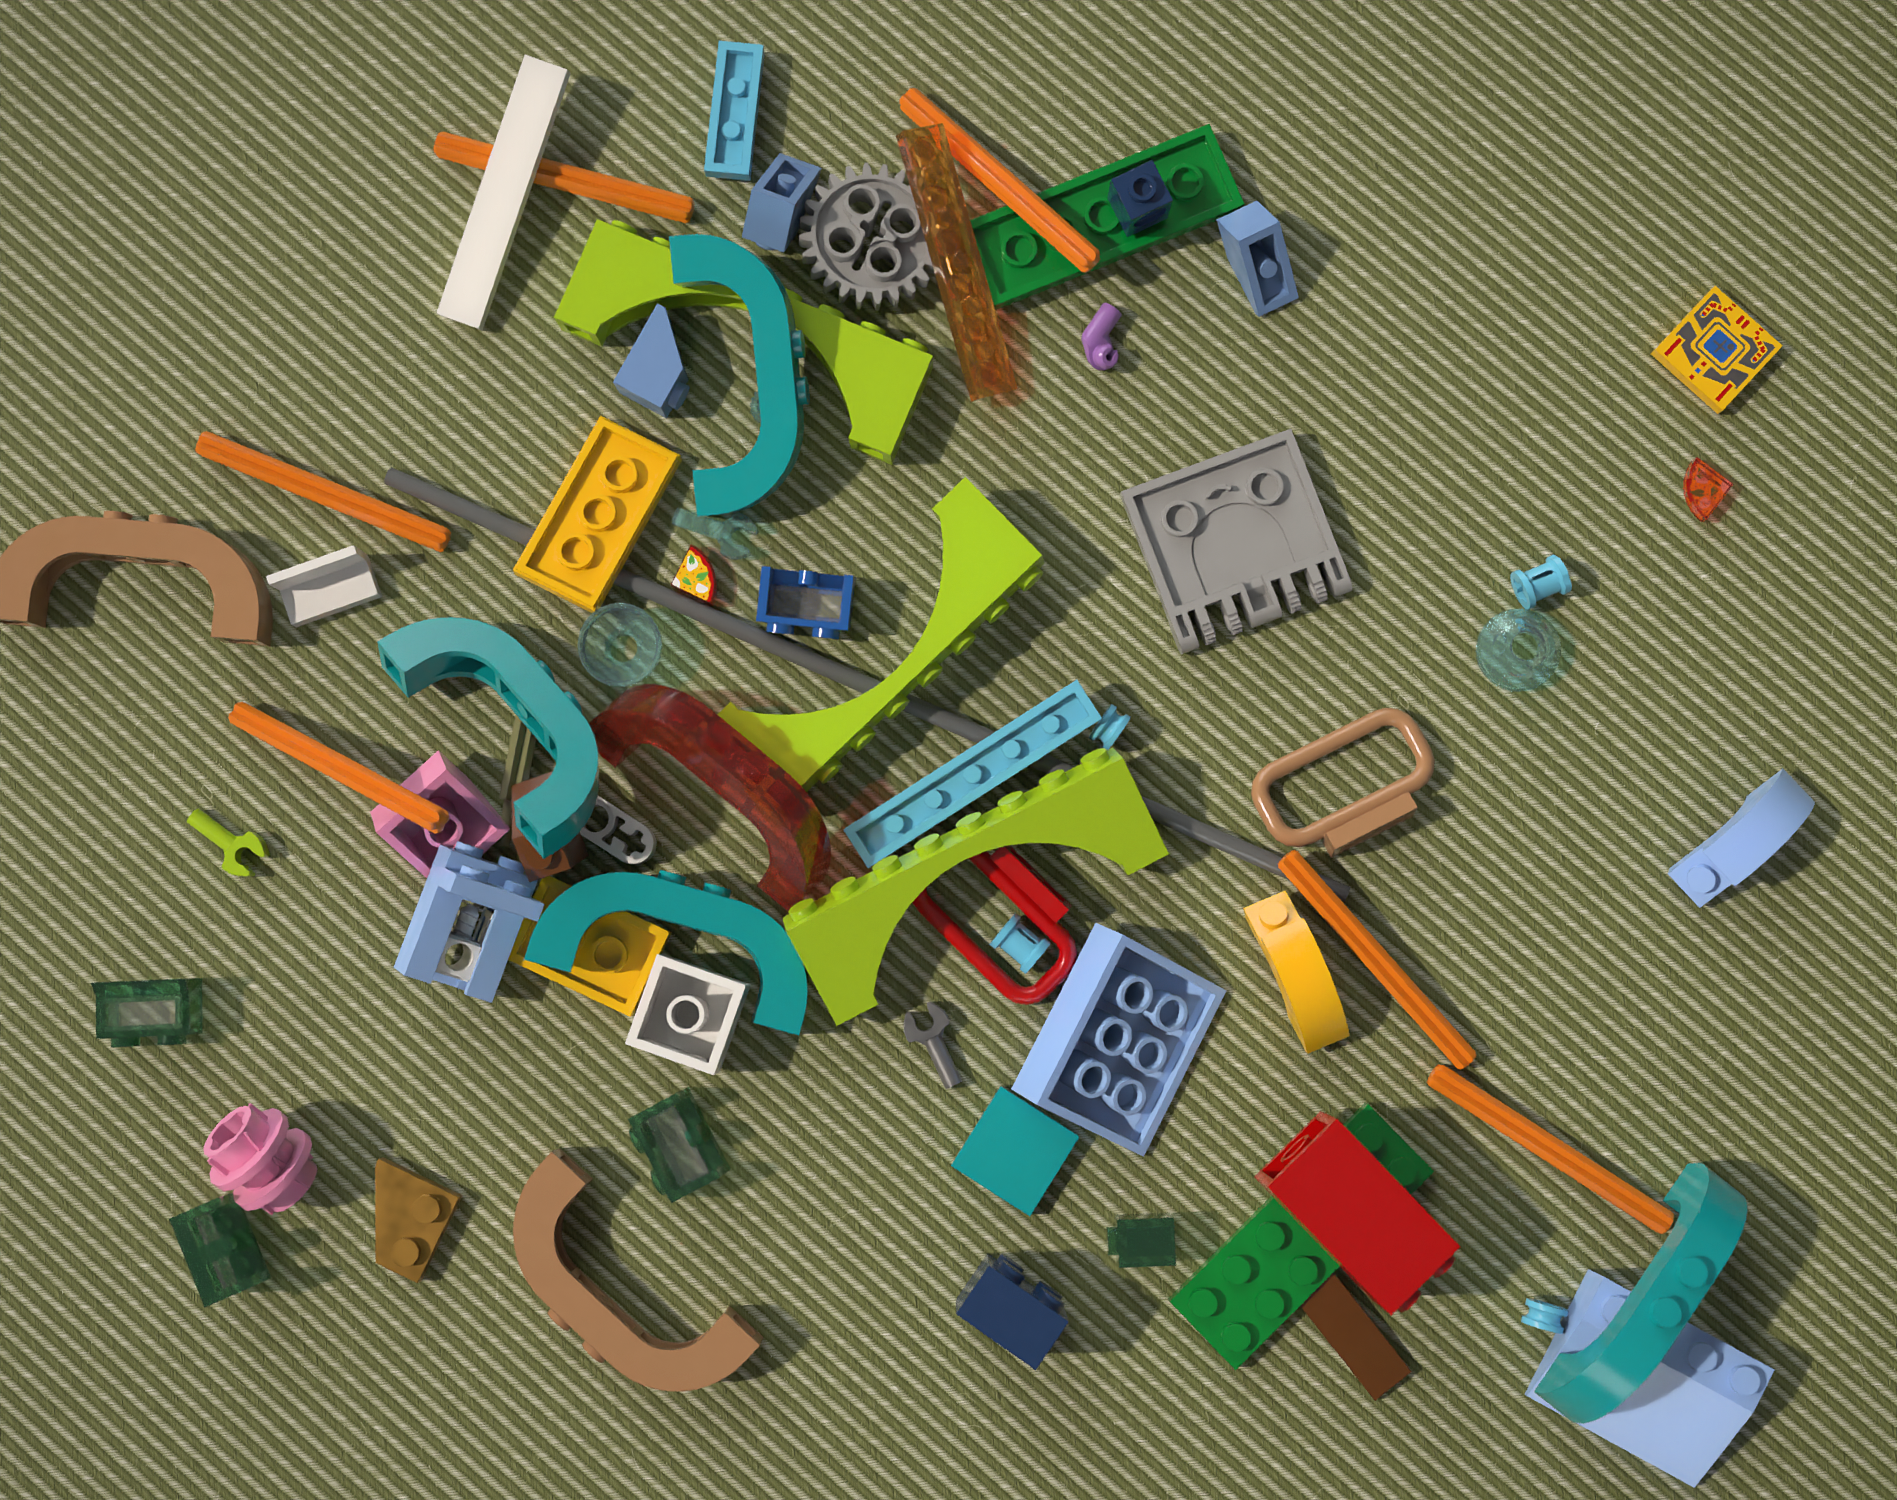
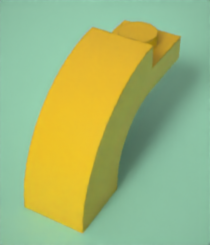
(1299, 971)

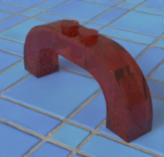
(734, 770)

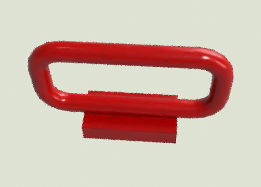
(1035, 899)

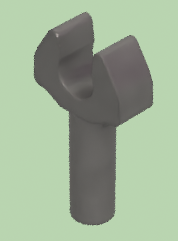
(934, 1043)

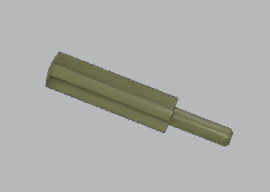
(516, 770)

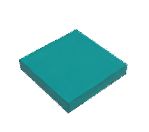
(1015, 1150)

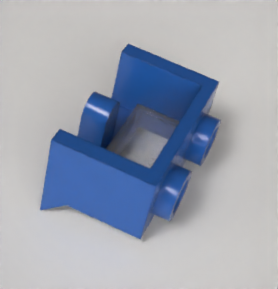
(805, 601)

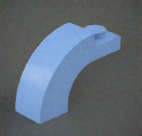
(1745, 841)

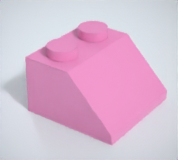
(470, 815)

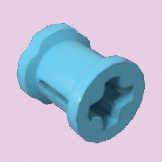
(1540, 582)
(1020, 943)

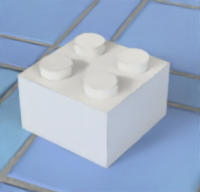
(687, 1014)

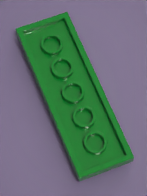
(1025, 263)
(1274, 1262)

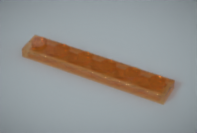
(956, 261)

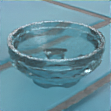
(600, 632)
(1501, 664)

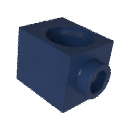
(1139, 198)

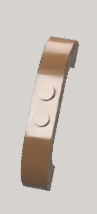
(47, 550)
(593, 1315)

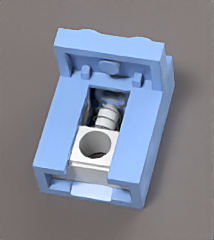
(506, 899)

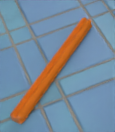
(575, 180)
(1003, 183)
(323, 491)
(339, 767)
(1377, 959)
(1551, 1149)

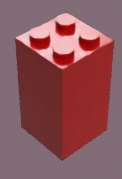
(1358, 1213)

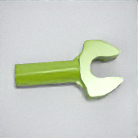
(229, 843)

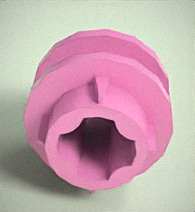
(260, 1159)

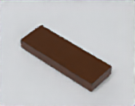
(1355, 1337)

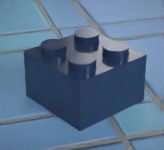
(1012, 1310)

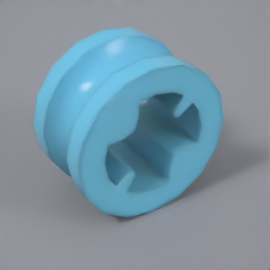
(1109, 727)
(1544, 1315)

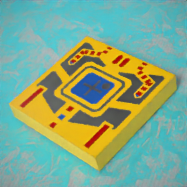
(1716, 349)

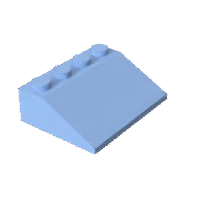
(1118, 1039)
(1685, 1406)

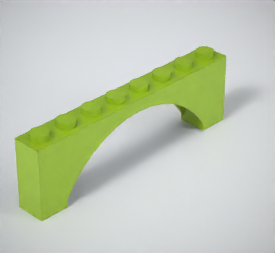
(627, 276)
(980, 570)
(1082, 808)

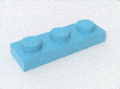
(734, 110)

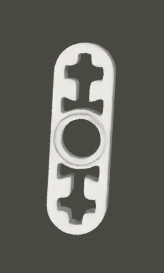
(630, 827)

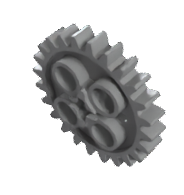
(835, 220)

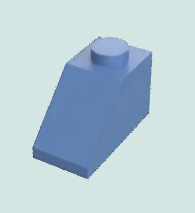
(779, 202)
(1258, 257)
(654, 367)

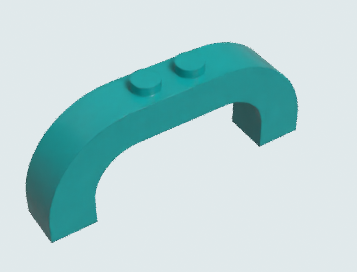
(777, 350)
(473, 649)
(781, 971)
(1659, 1306)

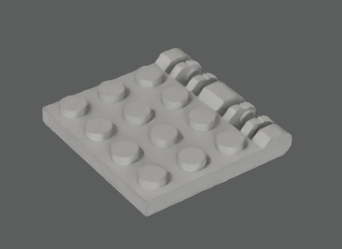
(1233, 532)

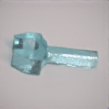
(718, 530)

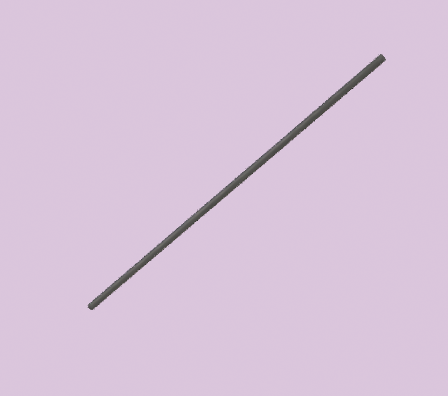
(830, 669)

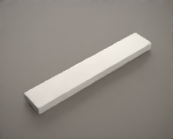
(503, 192)

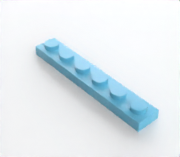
(972, 773)

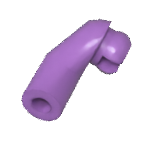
(1097, 340)

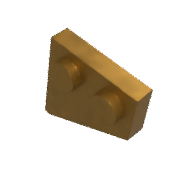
(409, 1218)

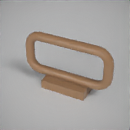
(1363, 817)

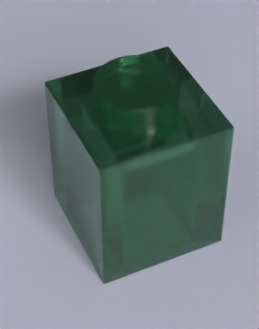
(1142, 1240)

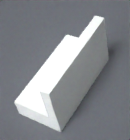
(326, 585)

